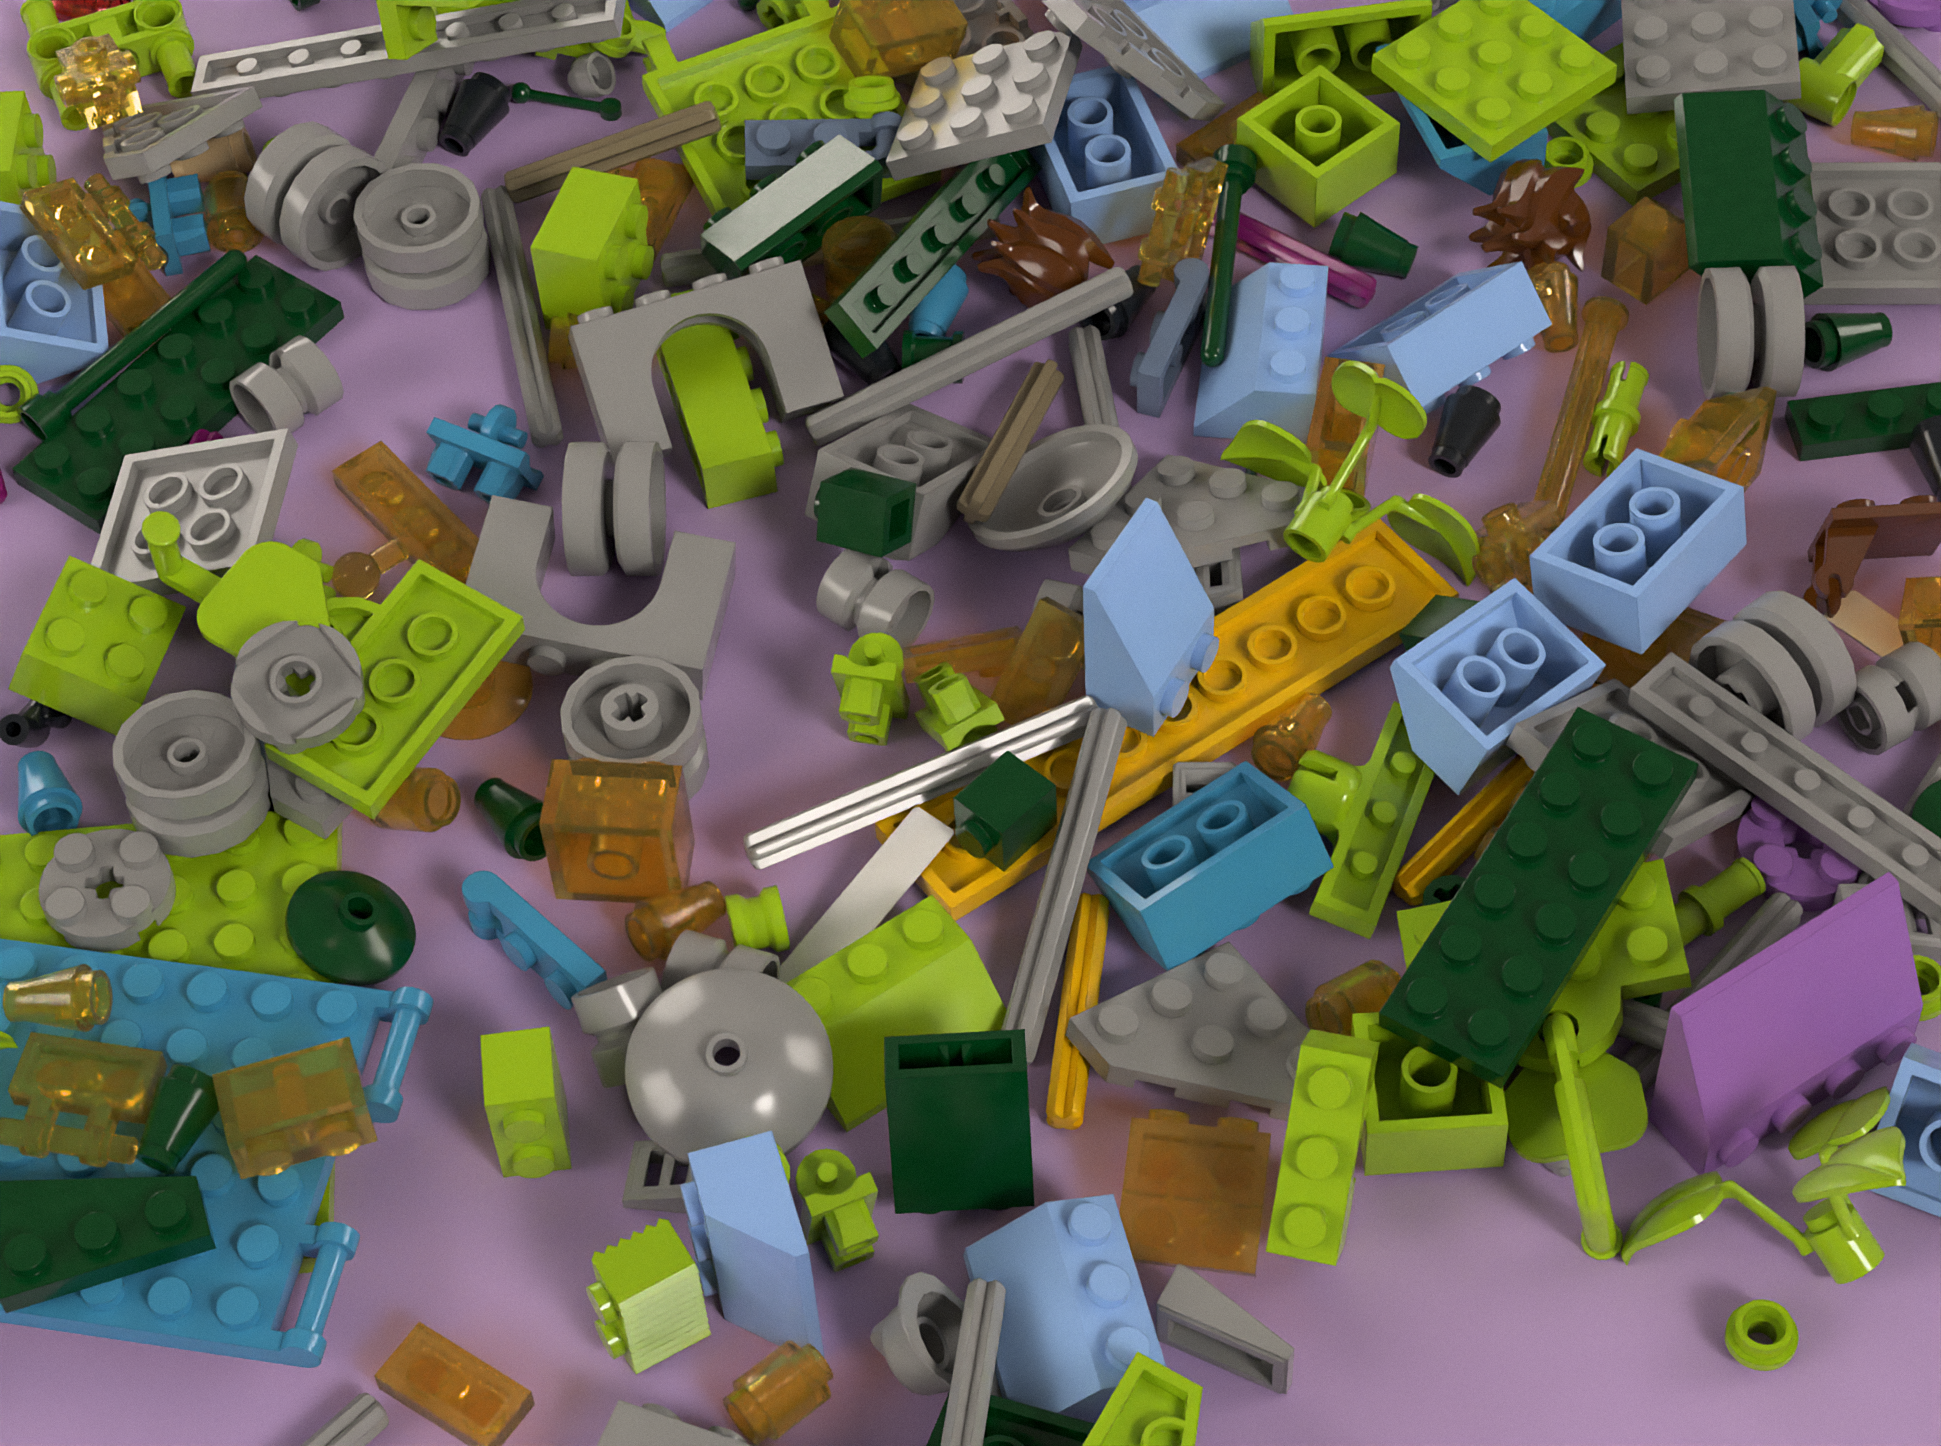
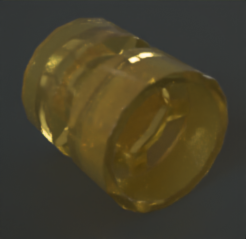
(850, 248)

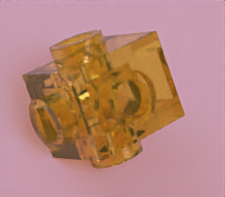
(98, 80)
(1510, 538)

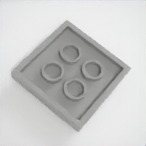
(1707, 48)
(985, 104)
(1878, 232)
(218, 490)
(1708, 804)

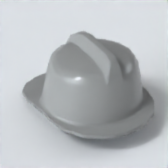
(923, 1335)

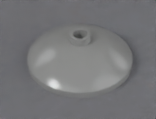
(1061, 488)
(693, 1101)

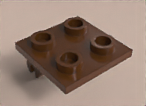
(1868, 531)

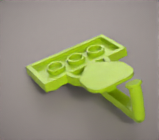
(416, 650)
(1571, 1092)

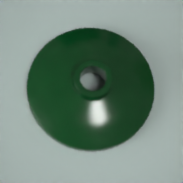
(341, 944)

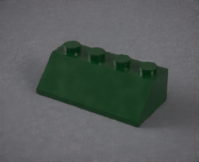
(1747, 184)

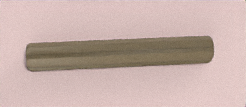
(614, 150)
(1010, 442)

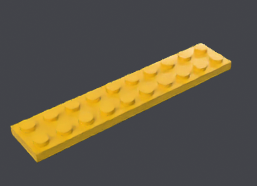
(1272, 649)

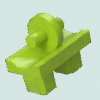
(871, 687)
(954, 708)
(837, 1207)

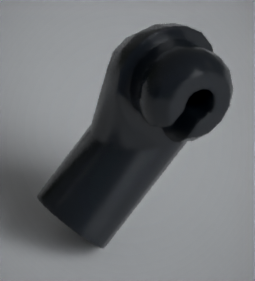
(31, 725)

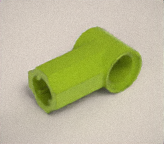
(1836, 73)

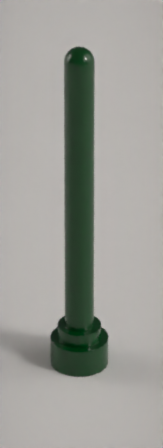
(1238, 179)
(50, 412)

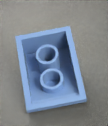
(1146, 624)

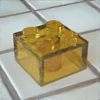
(616, 830)

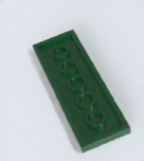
(175, 387)
(1538, 897)

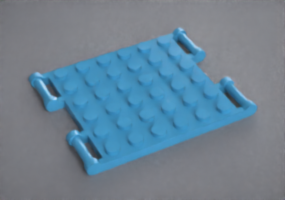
(261, 1225)

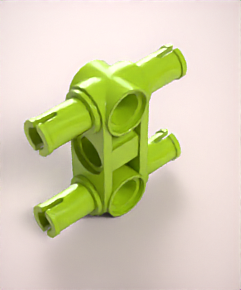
(147, 28)

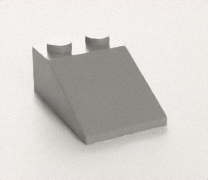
(912, 448)

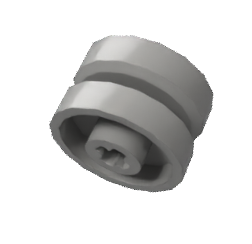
(307, 194)
(422, 236)
(1750, 330)
(614, 508)
(1780, 662)
(637, 714)
(192, 773)

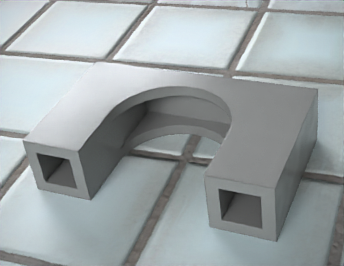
(766, 308)
(676, 626)

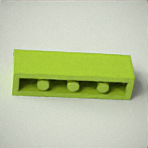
(720, 413)

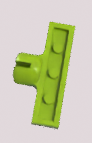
(1367, 819)

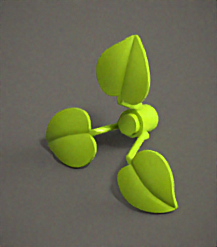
(1326, 515)
(1833, 1224)

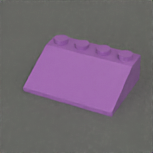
(1788, 1029)

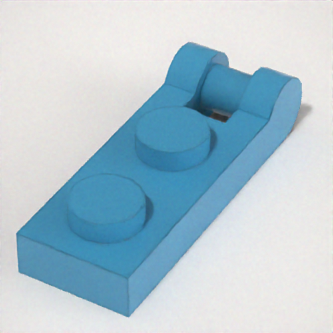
(528, 937)

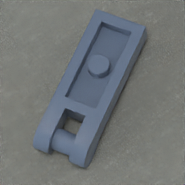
(776, 144)
(1171, 338)

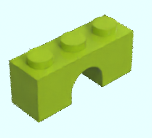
(1322, 1147)

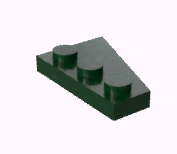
(93, 1231)

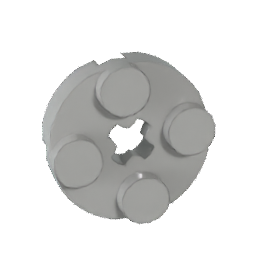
(305, 720)
(100, 857)

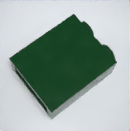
(959, 1121)

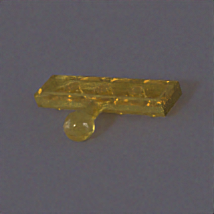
(406, 515)

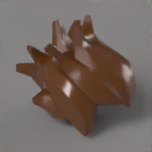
(1535, 216)
(1042, 253)

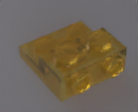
(1195, 1192)

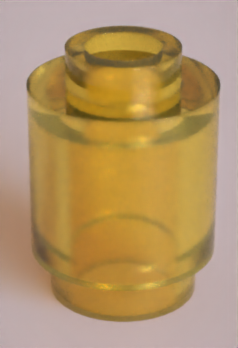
(226, 213)
(421, 803)
(1354, 991)
(779, 1392)

